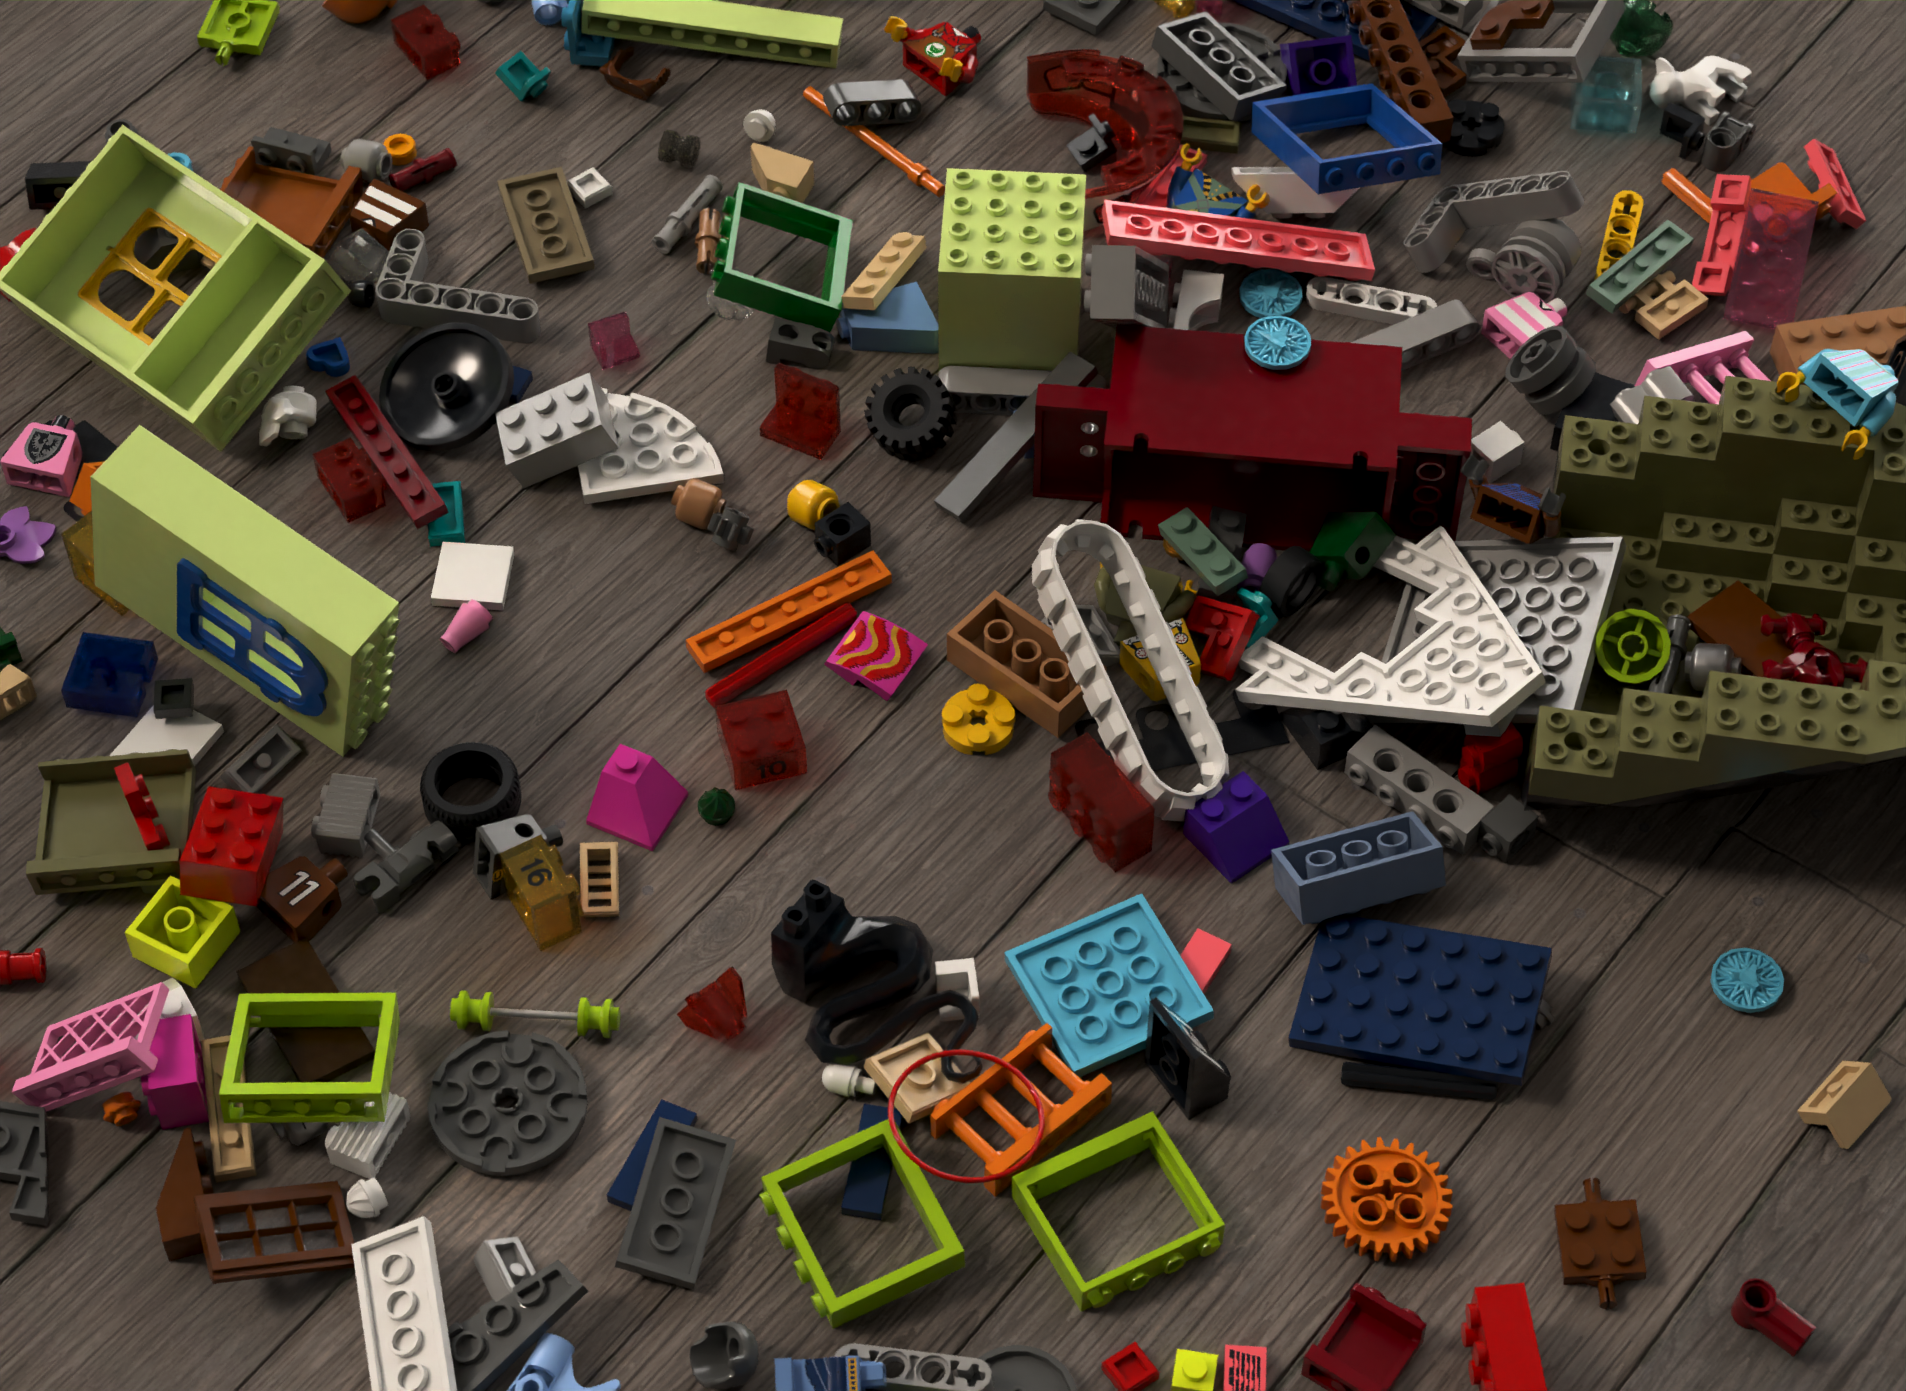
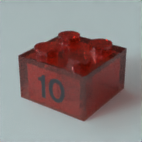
(761, 739)

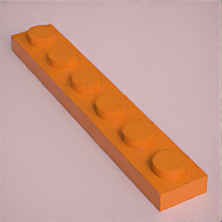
(788, 611)

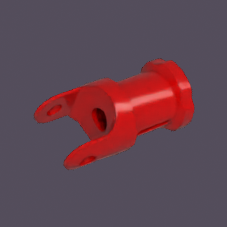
(22, 966)

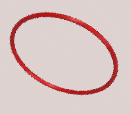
(912, 1157)

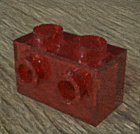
(350, 479)

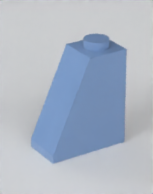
(897, 325)

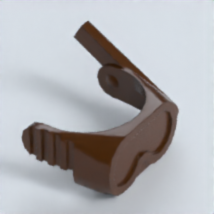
(636, 88)

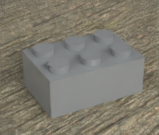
(556, 430)

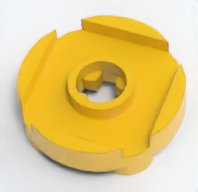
(983, 703)

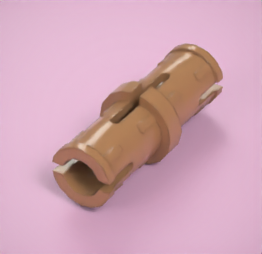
(707, 239)

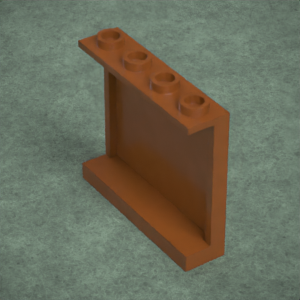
(297, 203)

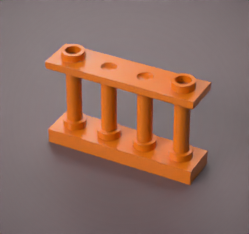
(1060, 1120)

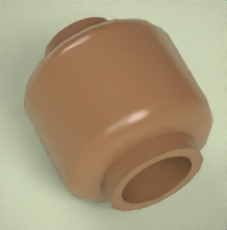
(697, 503)

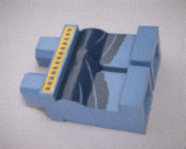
(829, 1374)

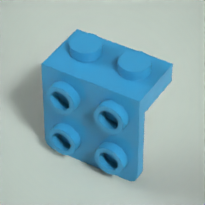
(583, 48)

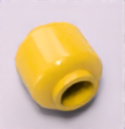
(811, 502)

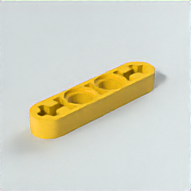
(1617, 241)

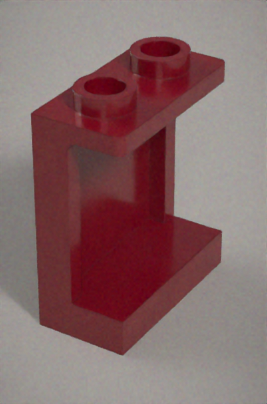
(1365, 1344)

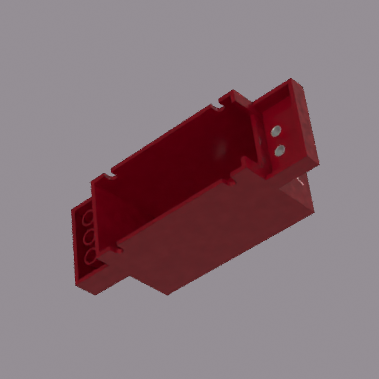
(1211, 427)

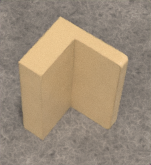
(1847, 1101)

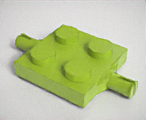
(237, 27)

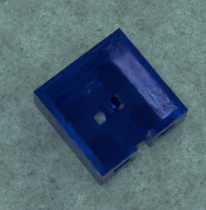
(96, 667)

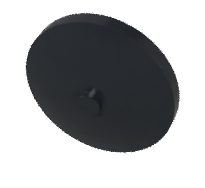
(446, 386)

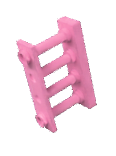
(1708, 359)

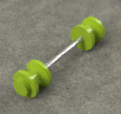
(482, 1011)

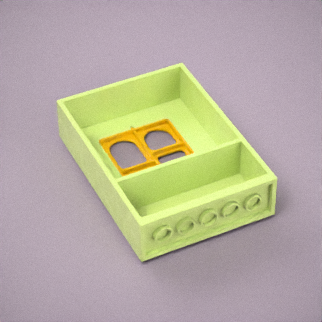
(226, 337)

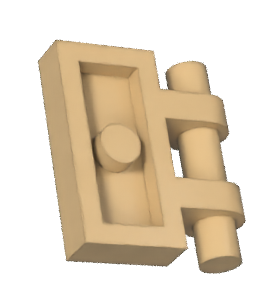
(1671, 307)

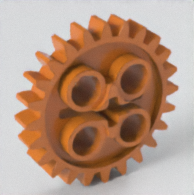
(1391, 1230)

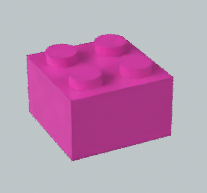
(178, 1084)

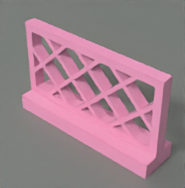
(103, 1063)

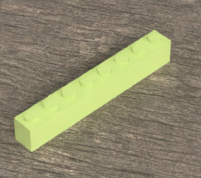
(719, 28)

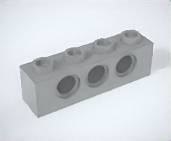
(1409, 773)

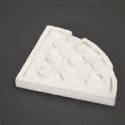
(653, 455)

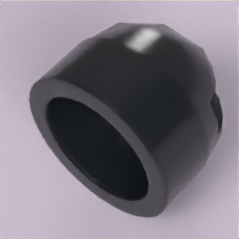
(362, 293)

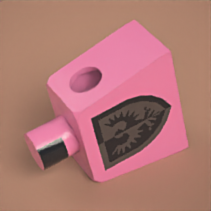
(44, 457)

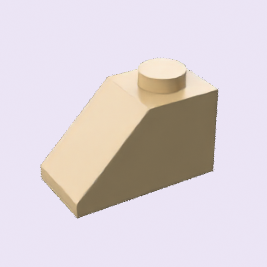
(782, 172)

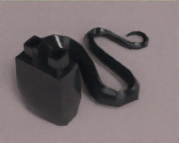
(824, 943)

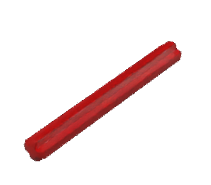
(781, 655)

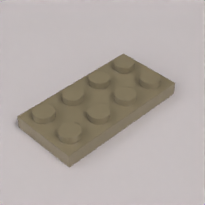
(545, 225)

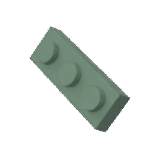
(1202, 551)

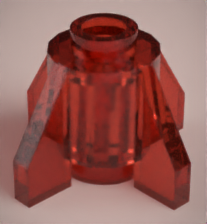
(717, 1008)

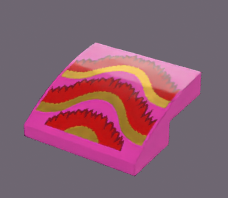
(876, 654)

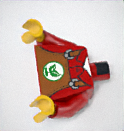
(938, 53)

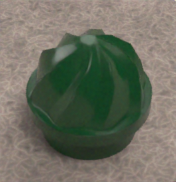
(716, 806)

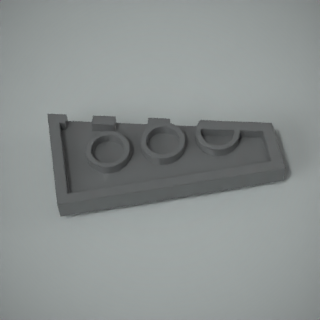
(509, 1327)

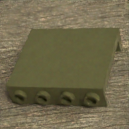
(89, 830)

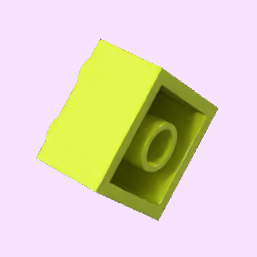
(182, 933)

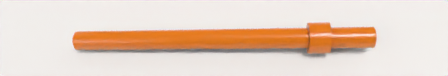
(915, 171)

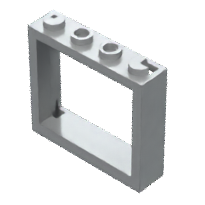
(1546, 63)

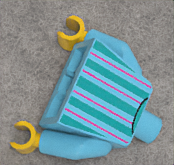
(1852, 386)

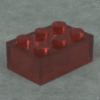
(1100, 802)

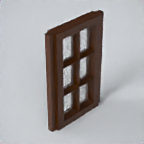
(274, 1231)

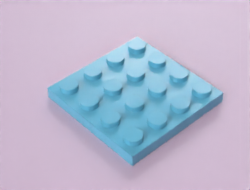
(1098, 983)

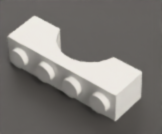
(1197, 299)

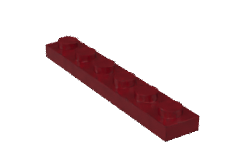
(387, 452)

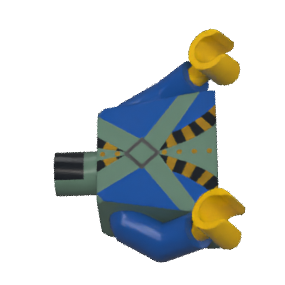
(1204, 194)

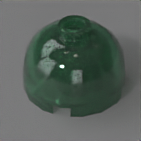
(1641, 29)

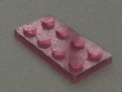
(1770, 259)

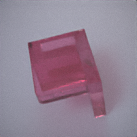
(612, 340)

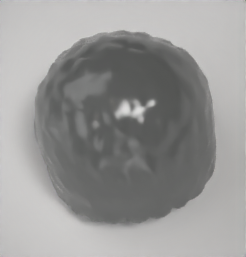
(724, 1356)

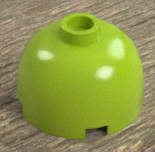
(1632, 646)

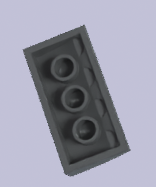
(1216, 64)

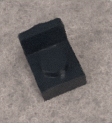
(1093, 145)

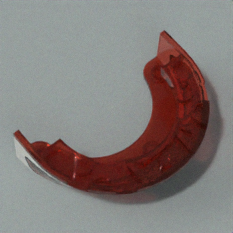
(1130, 99)

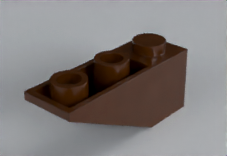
(176, 1202)

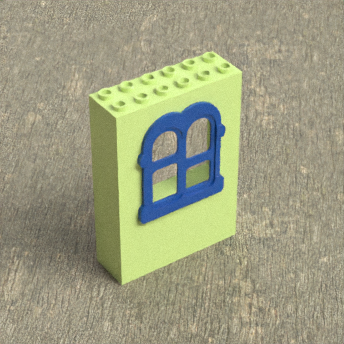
(243, 591)

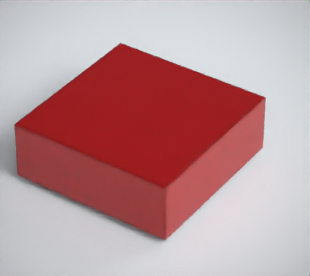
(1130, 1369)

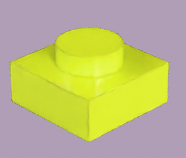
(1194, 1371)

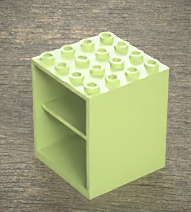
(1010, 268)

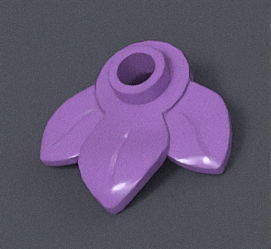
(23, 538)

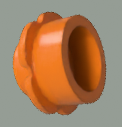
(121, 1109)

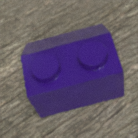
(1235, 827)

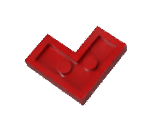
(1227, 632)
(142, 809)

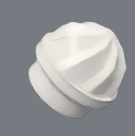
(366, 1198)

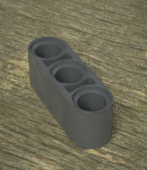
(872, 102)

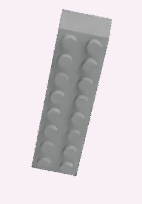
(1126, 287)

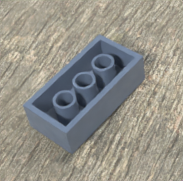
(1358, 868)

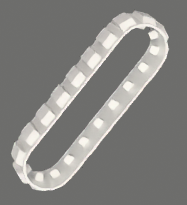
(1160, 646)

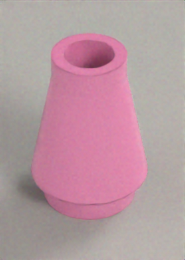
(467, 624)

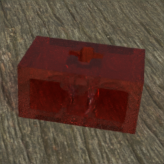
(426, 41)

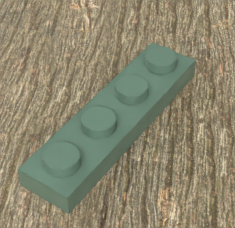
(1639, 266)

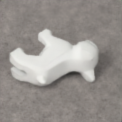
(1699, 86)

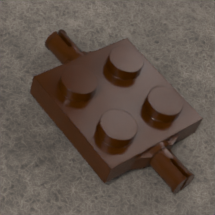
(1600, 1242)

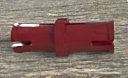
(440, 162)

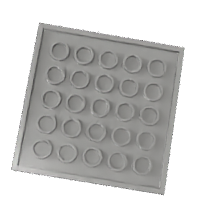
(1552, 598)

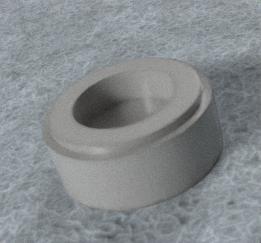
(1480, 263)

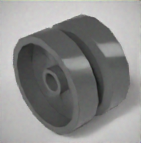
(1550, 370)

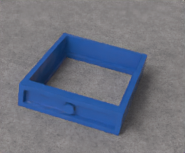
(1279, 119)

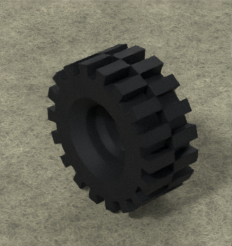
(897, 395)

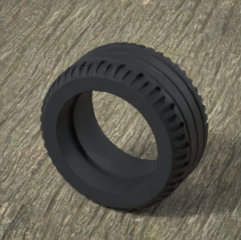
(463, 762)

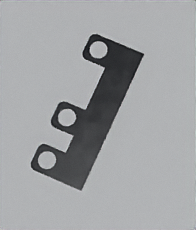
(1169, 745)

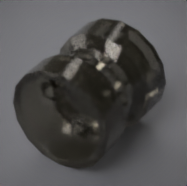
(679, 149)

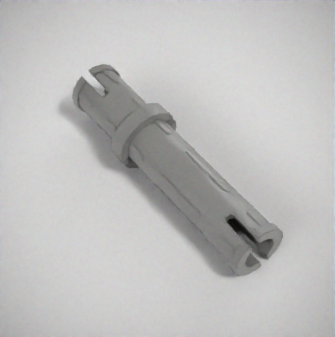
(668, 236)

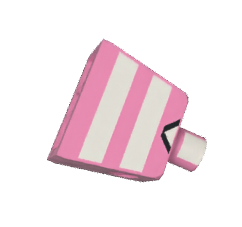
(1518, 319)

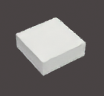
(589, 188)

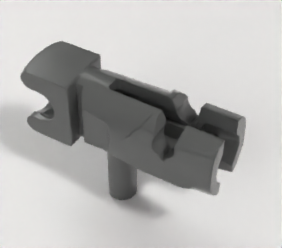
(403, 864)

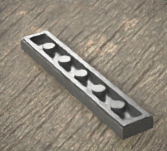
(1006, 445)

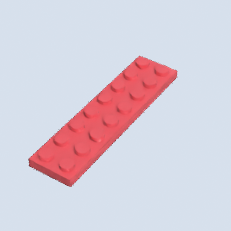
(1238, 240)

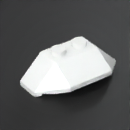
(1289, 192)

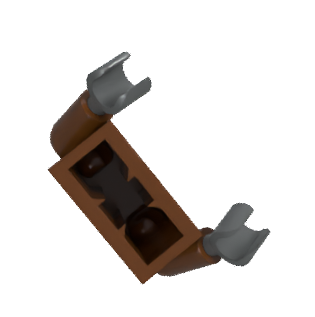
(1513, 507)

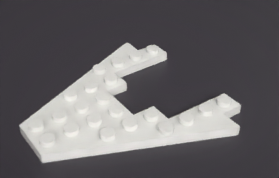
(1457, 672)

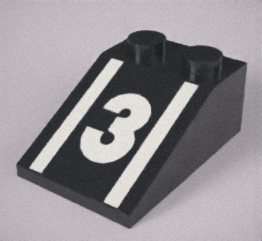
(1183, 1062)

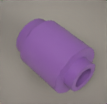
(1257, 562)

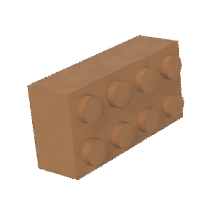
(1869, 331)
(1018, 659)

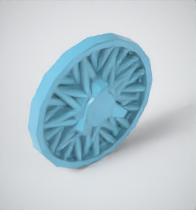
(1270, 293)
(1277, 342)
(1747, 980)

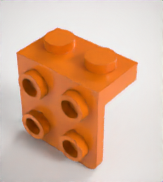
(1783, 181)

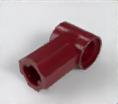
(1773, 1318)

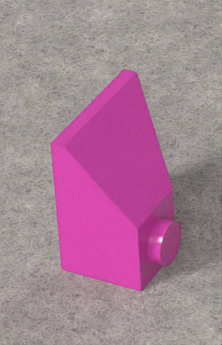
(635, 798)

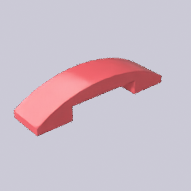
(1729, 207)

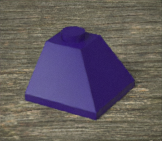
(1319, 64)

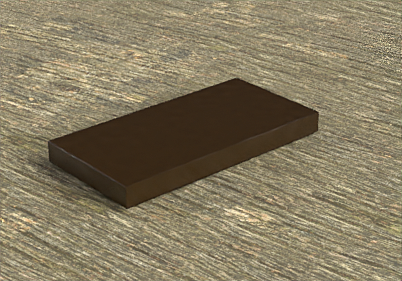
(311, 1052)

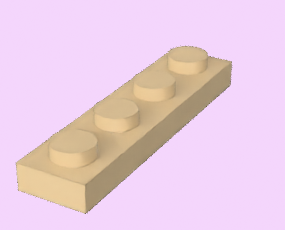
(884, 272)

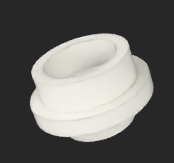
(759, 125)

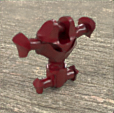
(1809, 660)

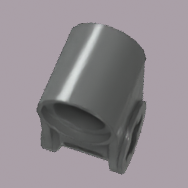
(1726, 142)

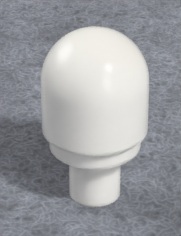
(847, 1080)

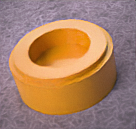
(402, 148)

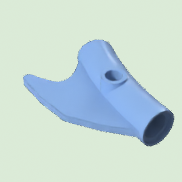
(552, 1370)

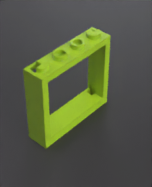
(310, 1100)
(1093, 1157)
(887, 1288)

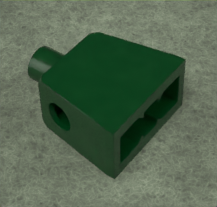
(1349, 546)

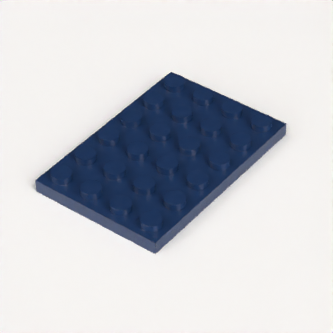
(1421, 998)

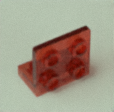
(804, 412)

